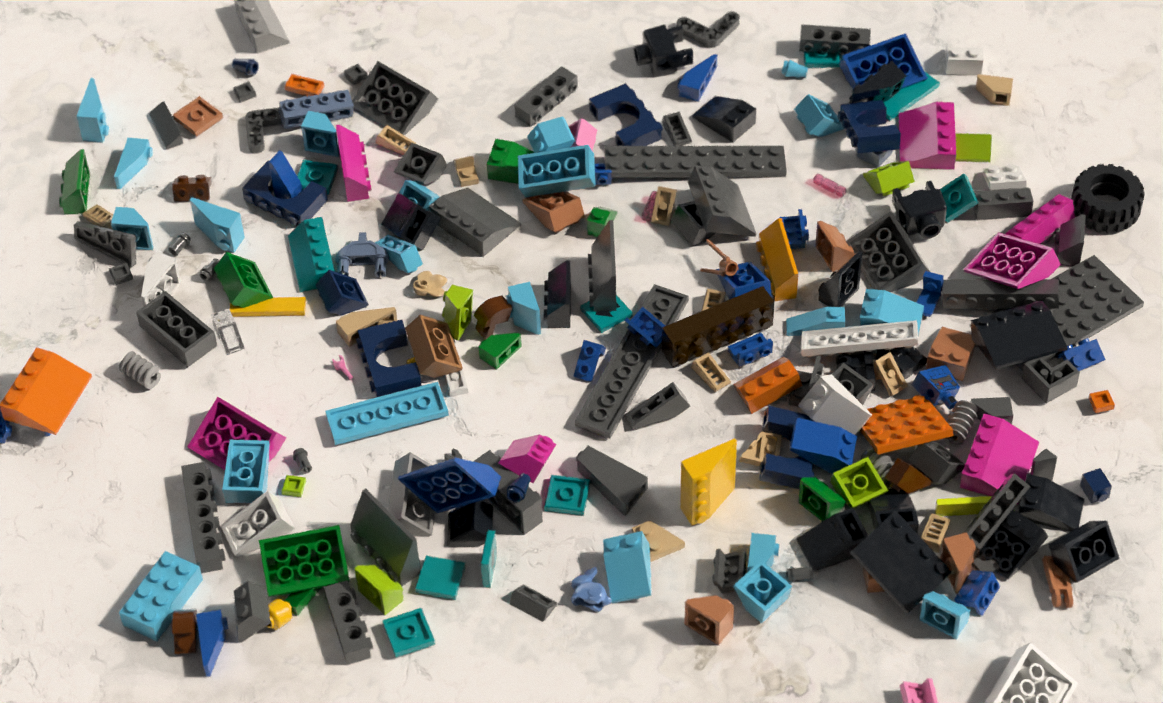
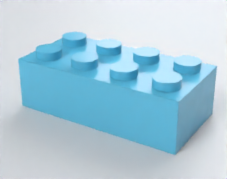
(556, 171)
(160, 594)

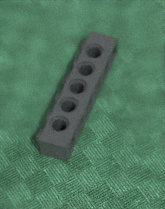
(200, 504)

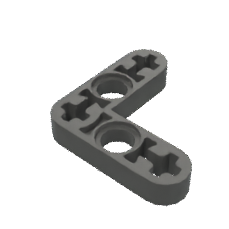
(707, 36)
(258, 124)

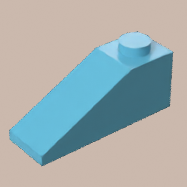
(133, 160)
(401, 253)
(816, 320)
(762, 548)

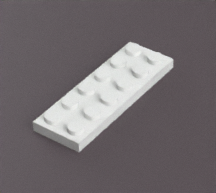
(859, 338)

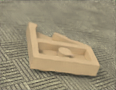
(765, 443)
(660, 540)

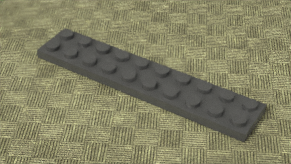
(681, 160)
(628, 367)

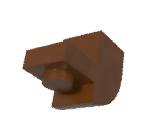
(492, 312)
(184, 630)

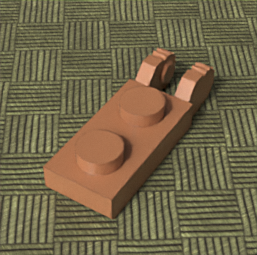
(1058, 583)

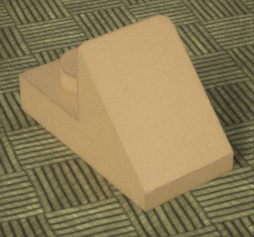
(466, 171)
(664, 206)
(888, 371)

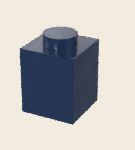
(1096, 485)

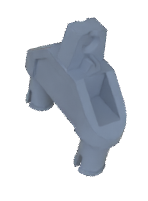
(362, 253)

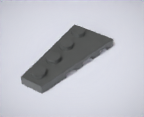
(110, 242)

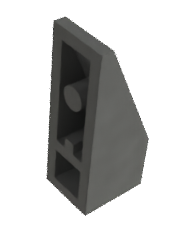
(660, 407)

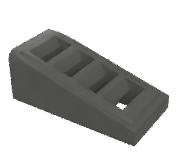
(676, 117)

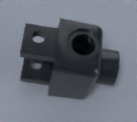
(660, 52)
(921, 211)

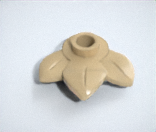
(429, 284)

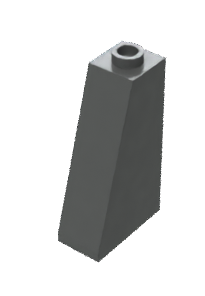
(614, 480)

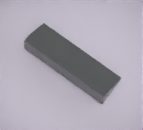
(166, 126)

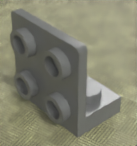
(808, 381)

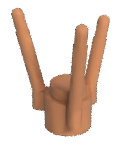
(726, 265)

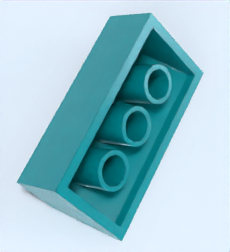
(310, 253)

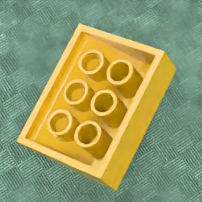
(707, 481)

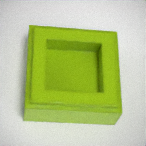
(293, 486)

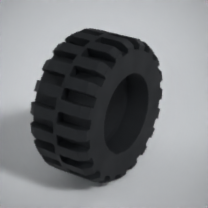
(1113, 182)

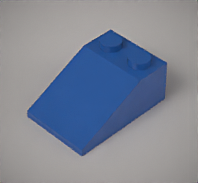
(744, 280)
(823, 444)

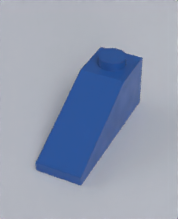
(697, 79)
(284, 179)
(212, 637)

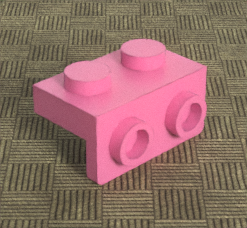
(918, 692)

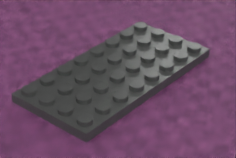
(1089, 302)

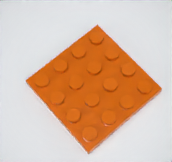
(904, 425)

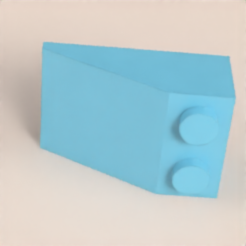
(91, 116)
(218, 224)
(886, 307)
(246, 471)
(628, 566)

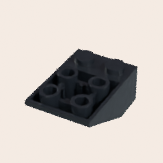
(881, 86)
(410, 221)
(887, 503)
(832, 539)
(1013, 543)

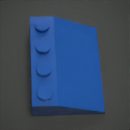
(866, 61)
(452, 483)

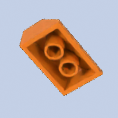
(768, 384)

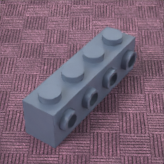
(334, 105)

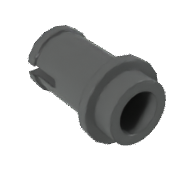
(182, 241)
(207, 272)
(300, 457)
(799, 573)

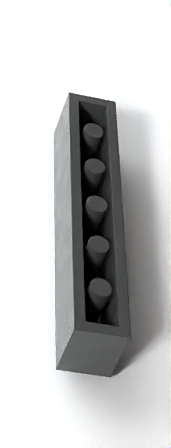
(994, 295)

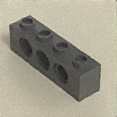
(833, 39)
(546, 96)
(996, 510)
(353, 649)

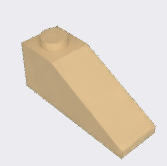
(349, 324)

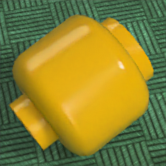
(279, 613)

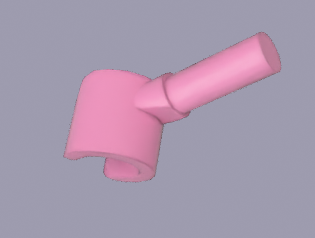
(340, 365)

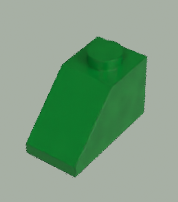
(598, 219)
(499, 348)

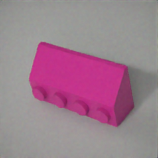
(353, 164)
(1044, 220)

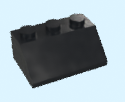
(559, 297)
(1084, 550)

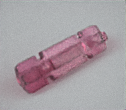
(829, 185)
(648, 212)

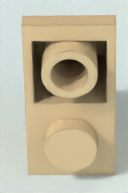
(995, 88)

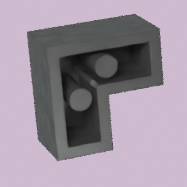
(1050, 381)

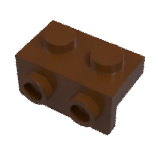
(195, 187)

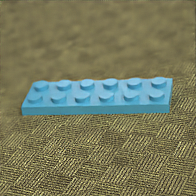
(386, 413)

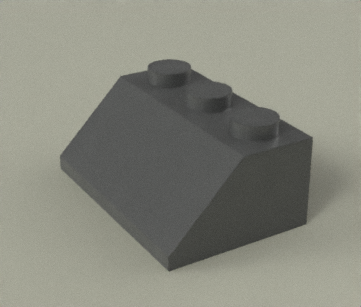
(1003, 203)

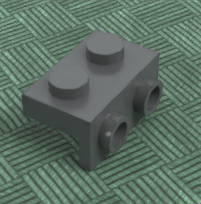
(728, 569)

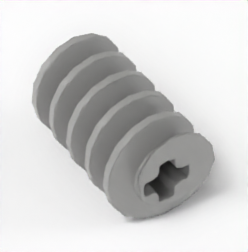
(140, 370)
(961, 420)
(881, 463)

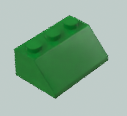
(75, 184)
(241, 280)

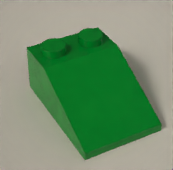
(503, 161)

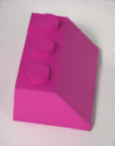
(528, 455)

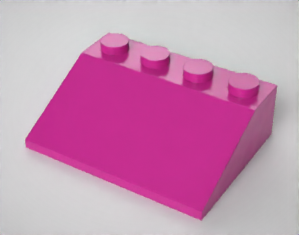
(928, 136)
(1013, 261)
(228, 423)
(996, 454)

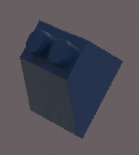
(340, 293)

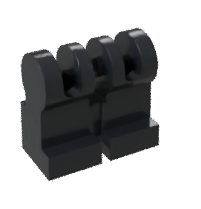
(907, 359)
(860, 363)

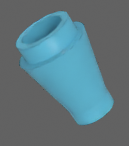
(793, 69)

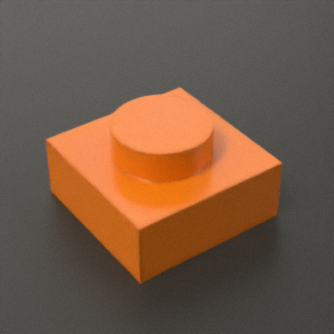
(1101, 401)

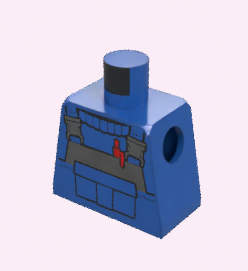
(937, 386)

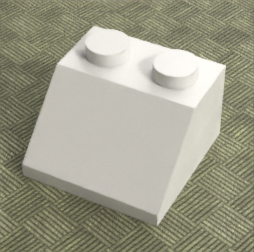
(963, 61)

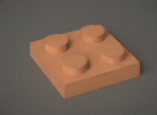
(197, 116)

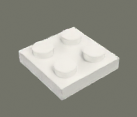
(1004, 177)

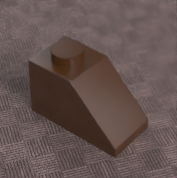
(906, 477)

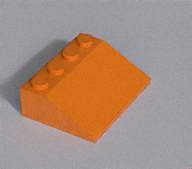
(44, 392)

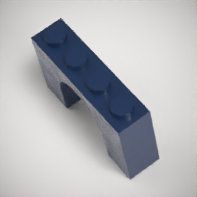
(624, 101)
(858, 118)
(295, 210)
(373, 343)
(780, 469)

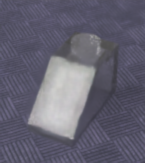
(227, 331)

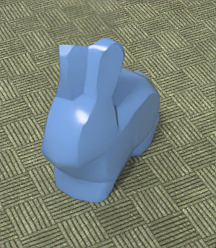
(589, 593)

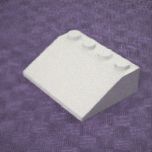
(1032, 679)

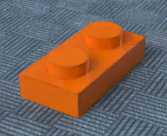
(304, 85)

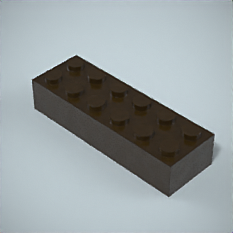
(717, 326)

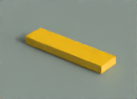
(273, 307)

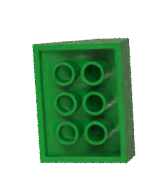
(303, 561)

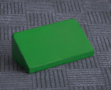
(301, 599)

